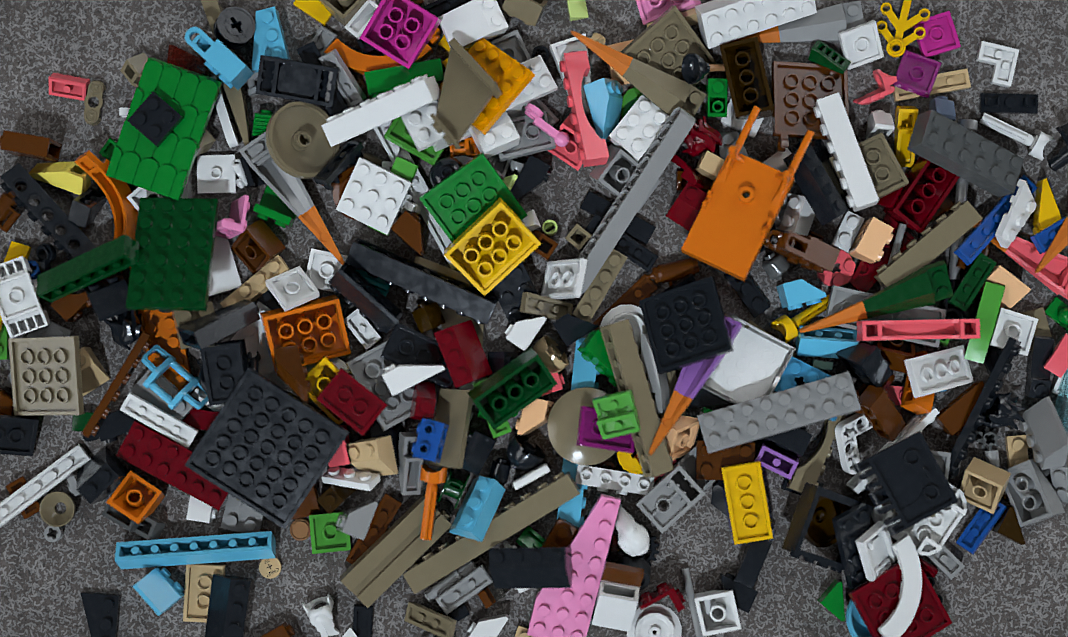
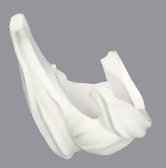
(631, 536)

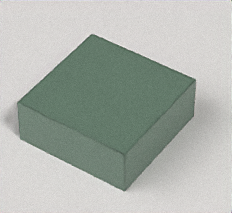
(821, 365)

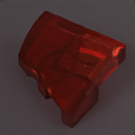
(186, 60)

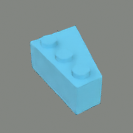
(268, 37)

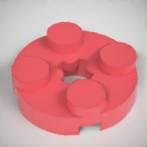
(842, 277)

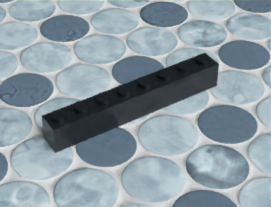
(422, 281)

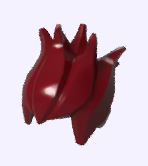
(702, 138)

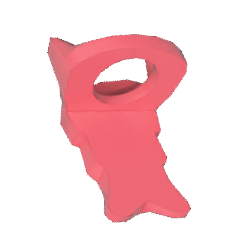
(884, 83)

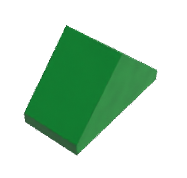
(833, 599)

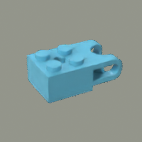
(219, 59)

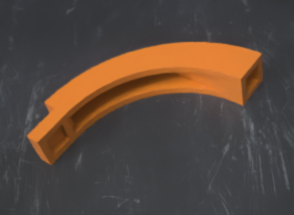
(362, 63)
(116, 191)

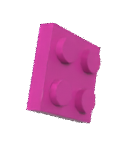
(939, 37)

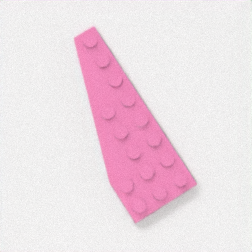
(569, 610)

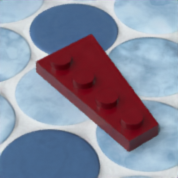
(864, 273)

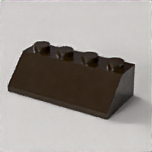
(747, 78)

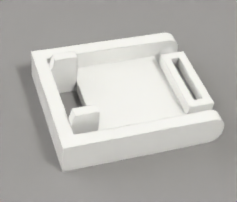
(876, 550)

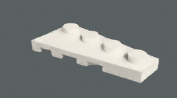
(567, 46)

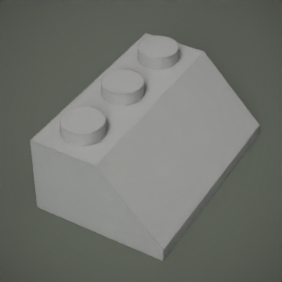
(1045, 434)

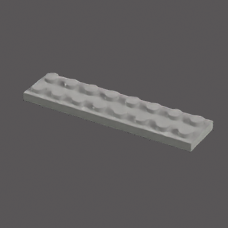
(778, 412)

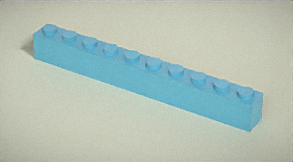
(582, 376)

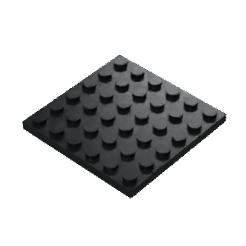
(266, 448)

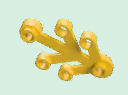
(901, 25)

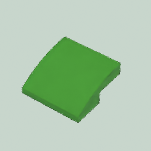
(616, 414)

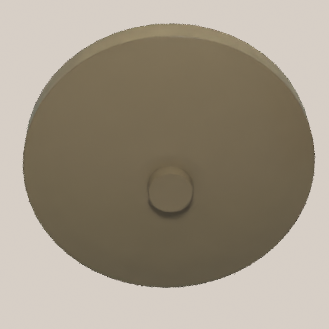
(298, 140)
(563, 427)

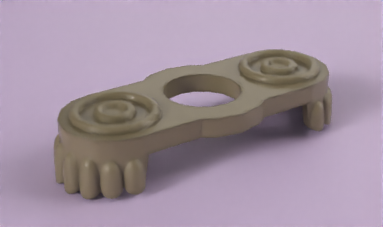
(92, 115)

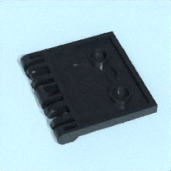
(909, 481)

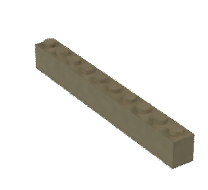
(501, 527)

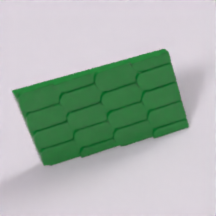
(169, 165)

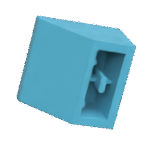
(798, 292)

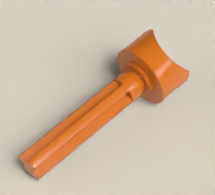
(432, 479)

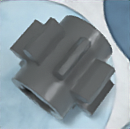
(991, 435)

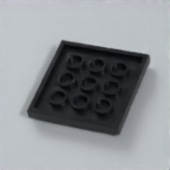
(686, 325)

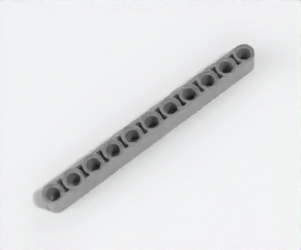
(635, 192)

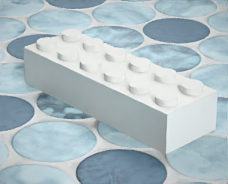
(733, 19)
(385, 109)

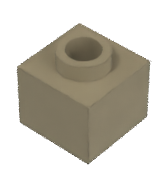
(571, 237)

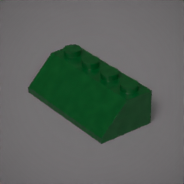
(512, 388)

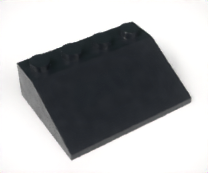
(820, 183)

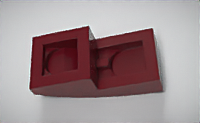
(689, 173)

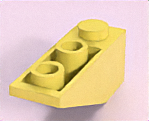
(62, 175)

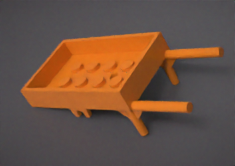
(735, 227)

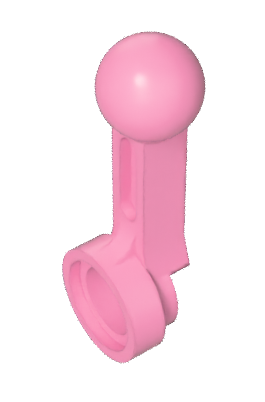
(561, 138)

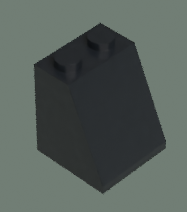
(100, 476)

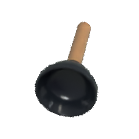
(695, 68)

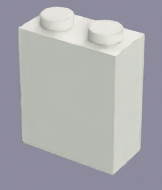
(615, 605)

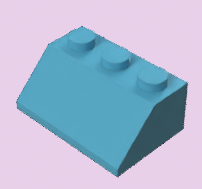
(478, 508)

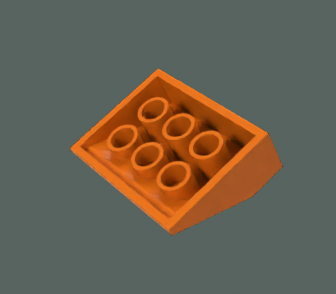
(313, 326)

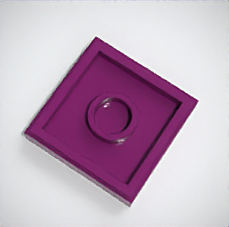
(917, 73)

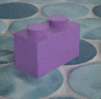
(777, 460)

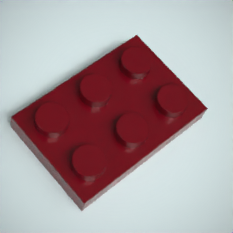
(352, 401)

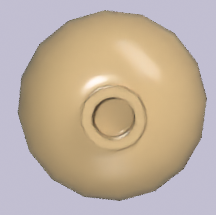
(550, 354)

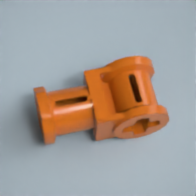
(467, 148)

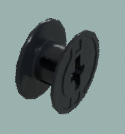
(226, 25)

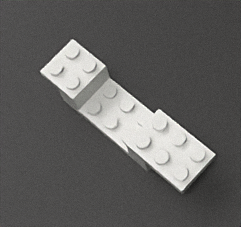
(420, 123)

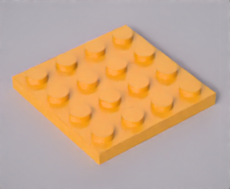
(506, 72)

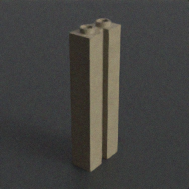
(392, 554)

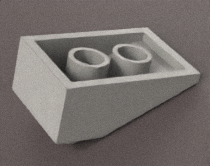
(616, 172)
(1032, 494)

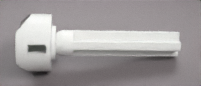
(1036, 143)

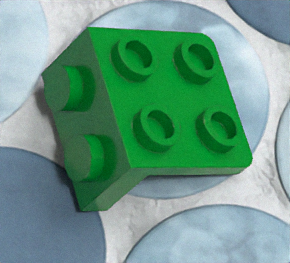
(274, 208)

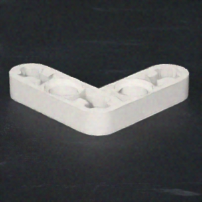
(850, 437)

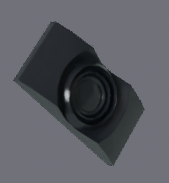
(296, 80)

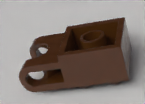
(805, 250)

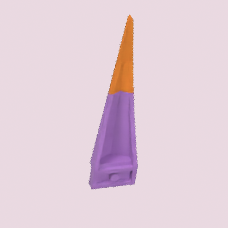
(688, 385)

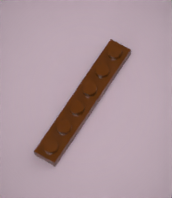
(113, 392)

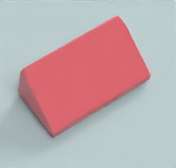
(68, 86)

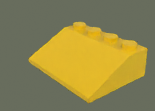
(492, 247)

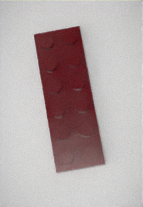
(167, 461)

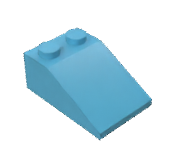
(605, 105)

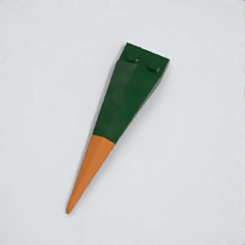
(914, 291)

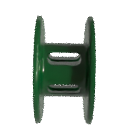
(454, 487)

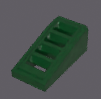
(828, 57)

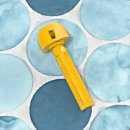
(788, 326)

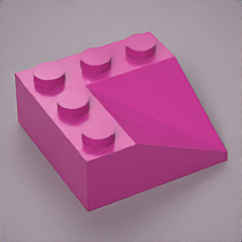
(400, 30)

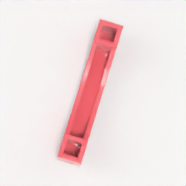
(592, 149)
(918, 329)

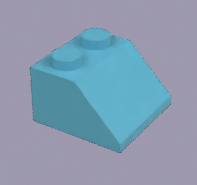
(159, 590)

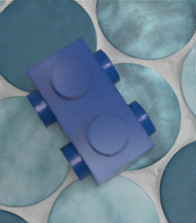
(430, 441)

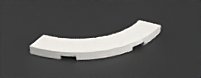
(909, 590)

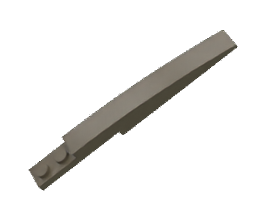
(236, 97)

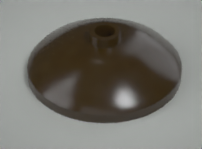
(821, 529)

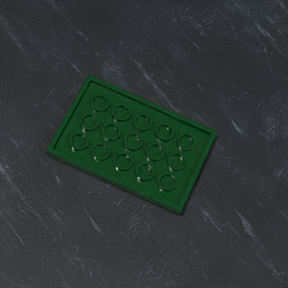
(173, 254)

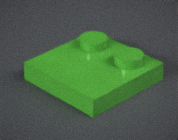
(324, 534)

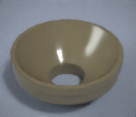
(48, 509)

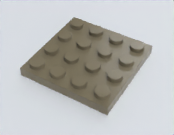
(667, 43)
(46, 376)

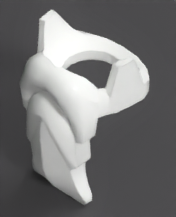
(322, 617)

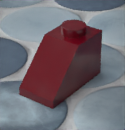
(423, 401)

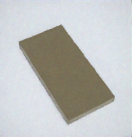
(455, 410)

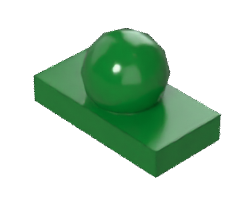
(1058, 312)

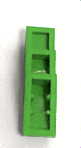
(987, 313)

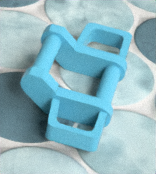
(158, 371)

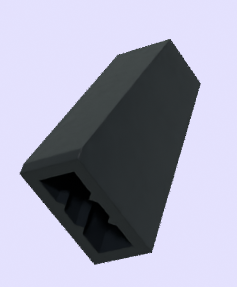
(218, 324)

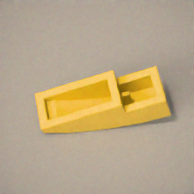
(904, 124)

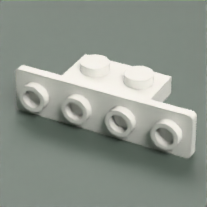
(612, 479)

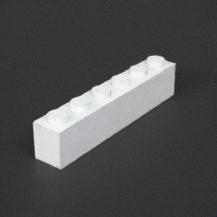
(846, 152)

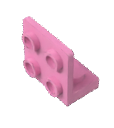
(236, 223)

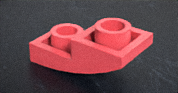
(1058, 360)

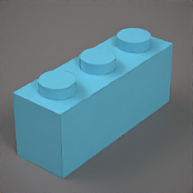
(825, 342)

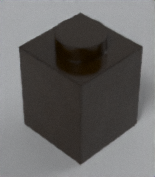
(428, 316)

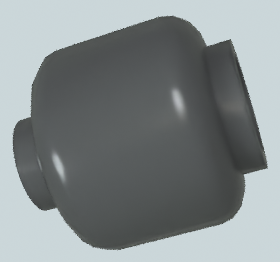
(776, 265)

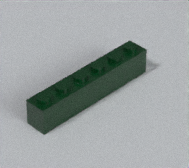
(88, 268)

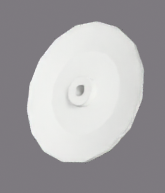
(635, 318)
(656, 618)

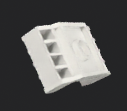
(19, 300)

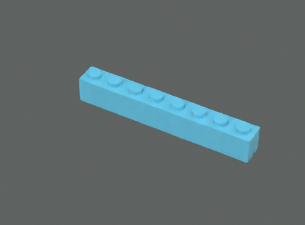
(195, 550)

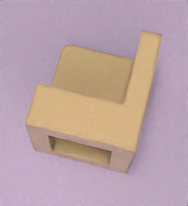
(709, 165)

